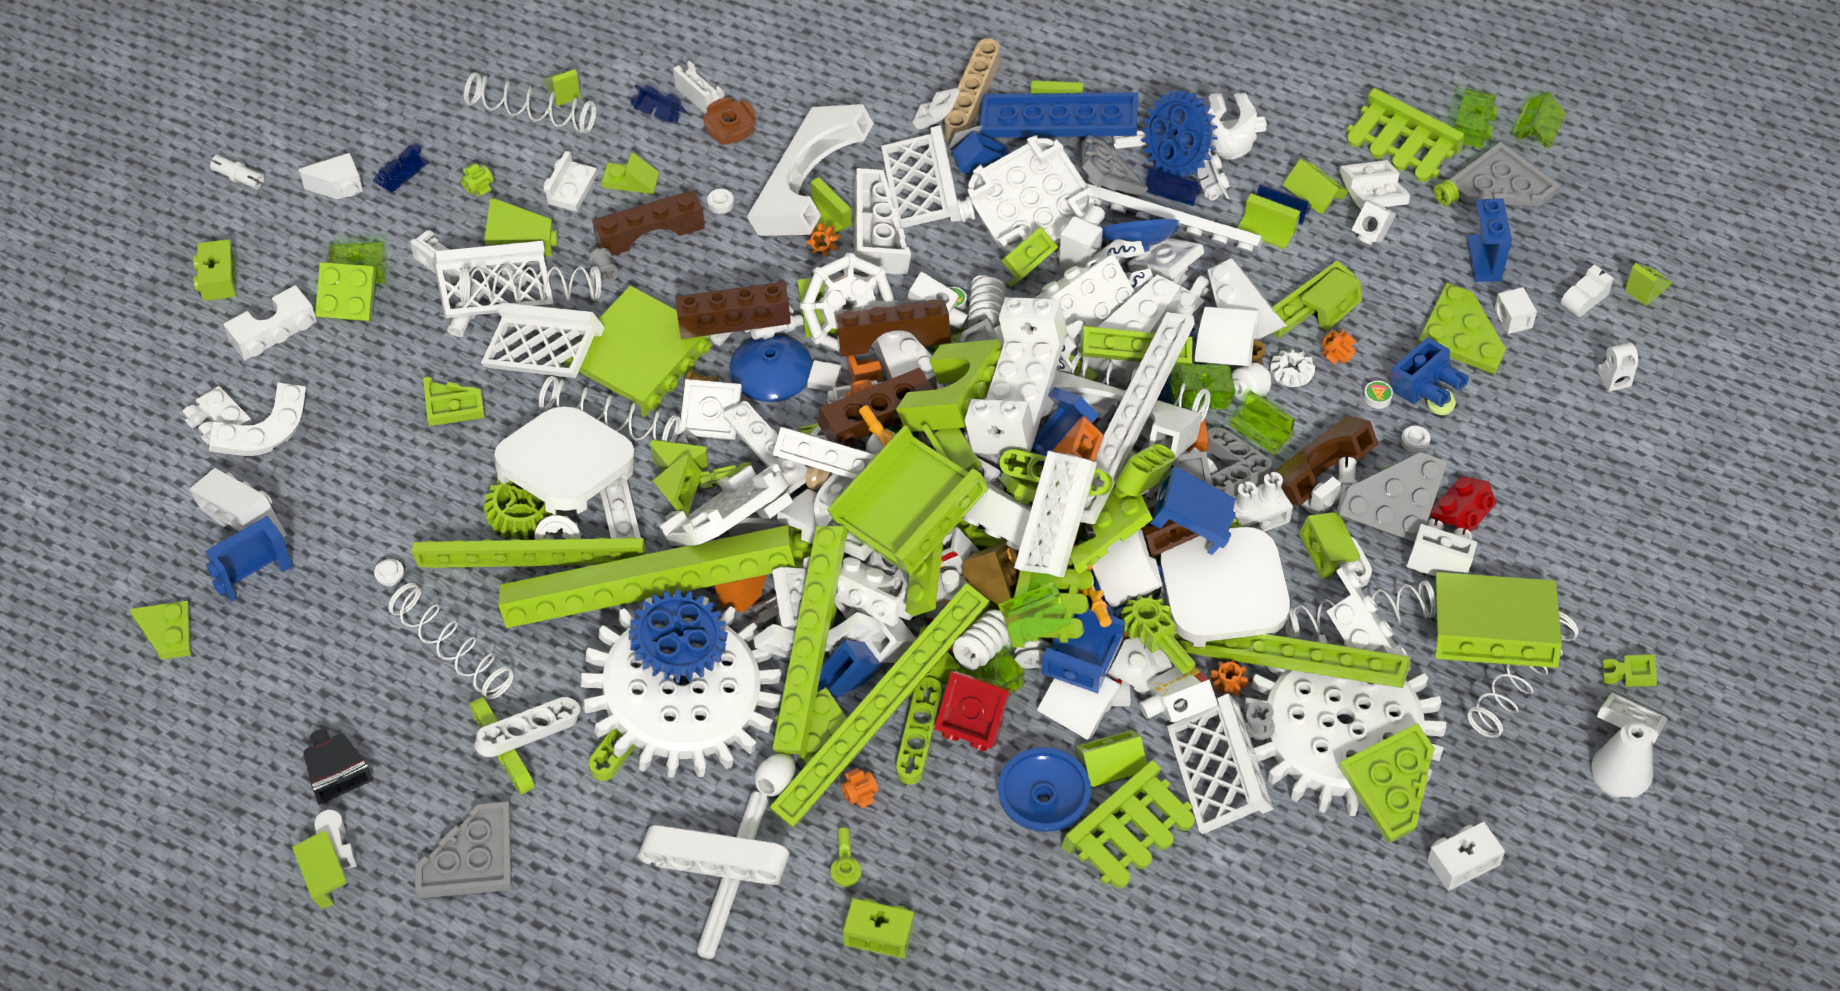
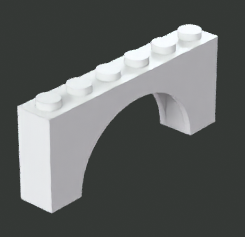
(823, 131)
(1165, 425)

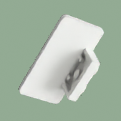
(1090, 292)

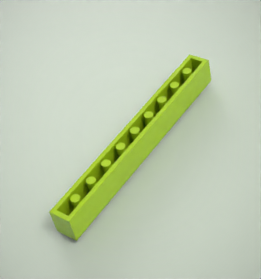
(646, 576)

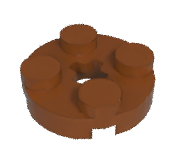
(733, 131)

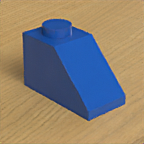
(978, 151)
(848, 668)

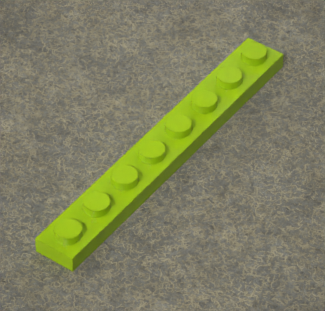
(525, 552)
(810, 640)
(1308, 657)

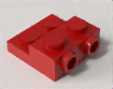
(972, 711)

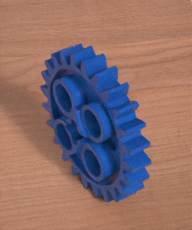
(1174, 146)
(677, 636)

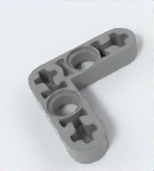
(1250, 465)

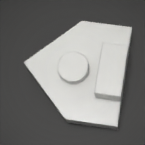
(1138, 665)

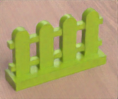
(1406, 121)
(1073, 602)
(1115, 831)

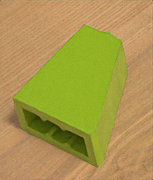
(516, 225)

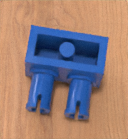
(1422, 370)

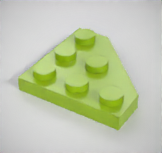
(1464, 329)
(1392, 780)

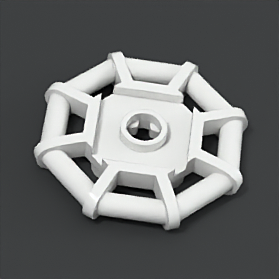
(840, 289)

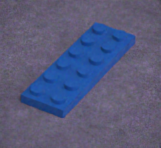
(1059, 114)

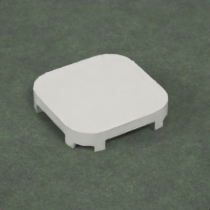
(1029, 191)
(564, 458)
(739, 499)
(1226, 593)

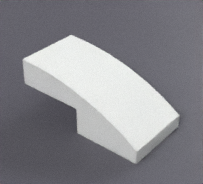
(935, 111)

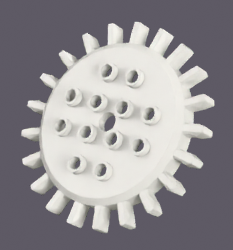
(642, 716)
(1296, 740)

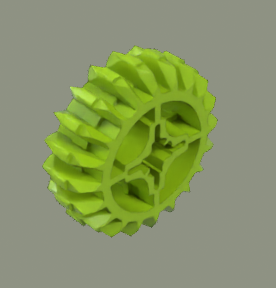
(521, 513)

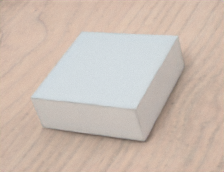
(824, 376)

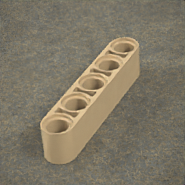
(972, 86)

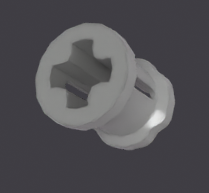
(602, 259)
(1257, 722)

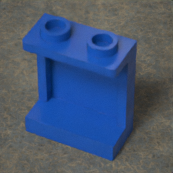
(1491, 248)
(1069, 411)
(1195, 507)
(246, 554)
(1087, 658)

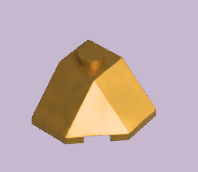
(993, 572)

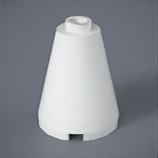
(1625, 762)

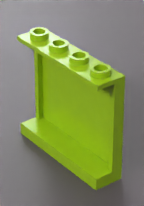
(641, 350)
(907, 501)
(1497, 620)

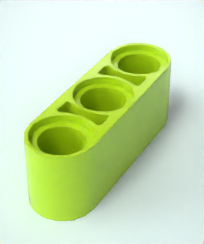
(1145, 469)

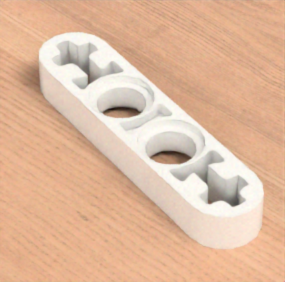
(525, 723)

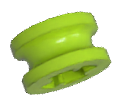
(1446, 192)

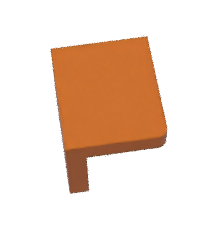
(864, 369)

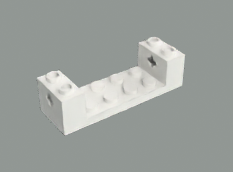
(1022, 379)

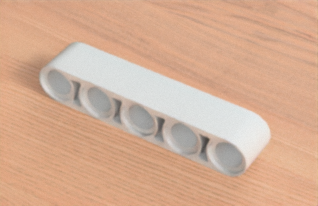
(714, 854)

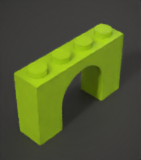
(972, 370)

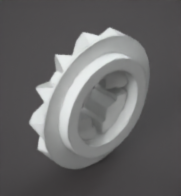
(1290, 376)
(553, 524)

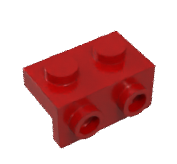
(1465, 504)

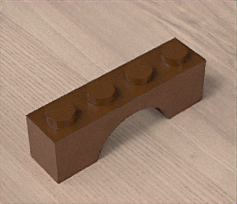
(676, 213)
(860, 329)
(1347, 438)

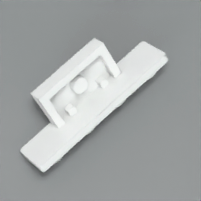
(762, 440)
(866, 590)
(1358, 621)

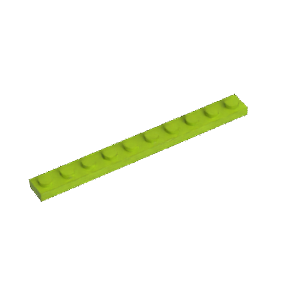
(879, 706)

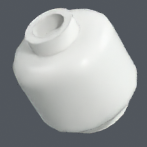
(1251, 378)

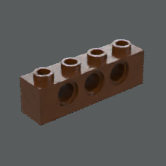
(733, 310)
(836, 417)

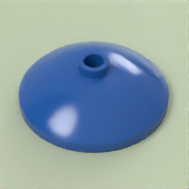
(1147, 231)
(771, 368)
(1049, 775)

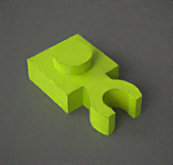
(1636, 670)

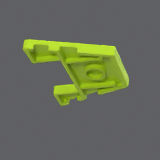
(1118, 520)

